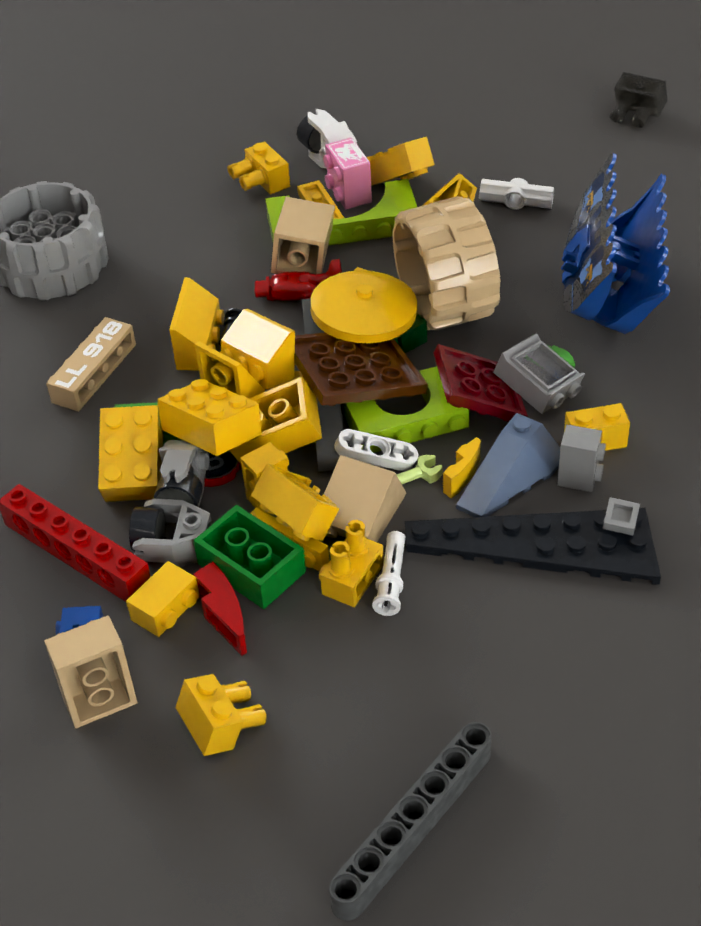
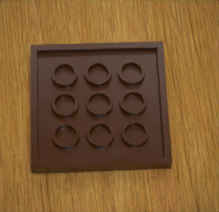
(355, 371)

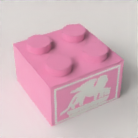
(348, 173)

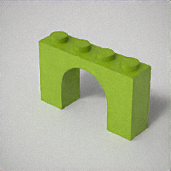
(433, 420)

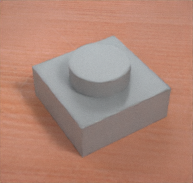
(621, 516)

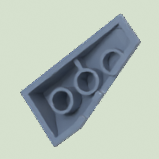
(514, 463)

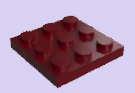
(473, 385)

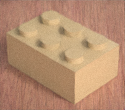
(91, 671)

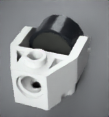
(321, 129)

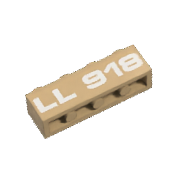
(91, 364)

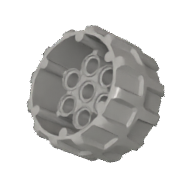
(50, 240)

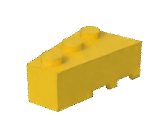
(401, 161)

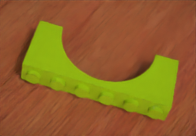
(369, 225)

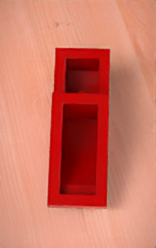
(221, 606)

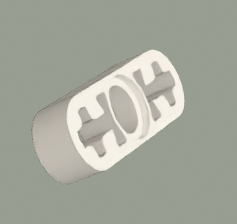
(387, 445)

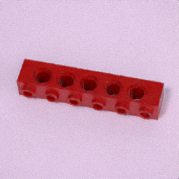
(74, 542)

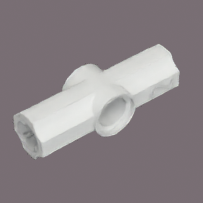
(516, 193)

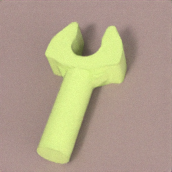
(422, 470)

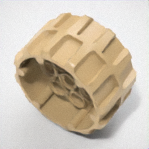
(447, 261)

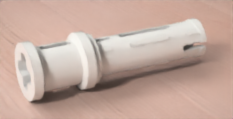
(395, 547)

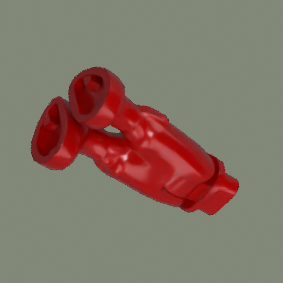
(294, 285)

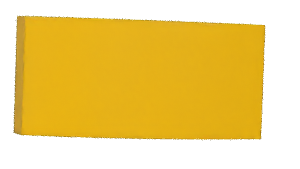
(460, 474)

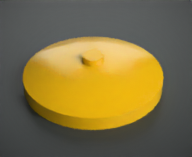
(363, 306)

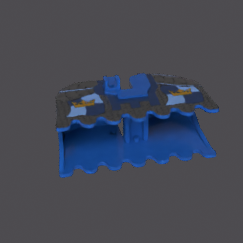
(613, 250)

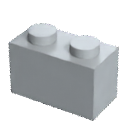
(580, 458)

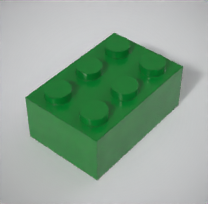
(251, 555)

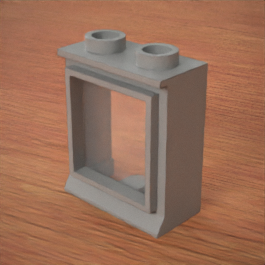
(538, 374)

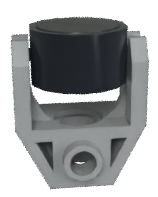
(182, 472)
(149, 527)

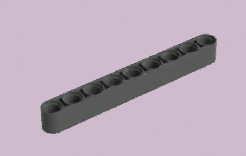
(329, 416)

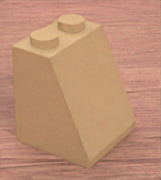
(302, 236)
(364, 495)

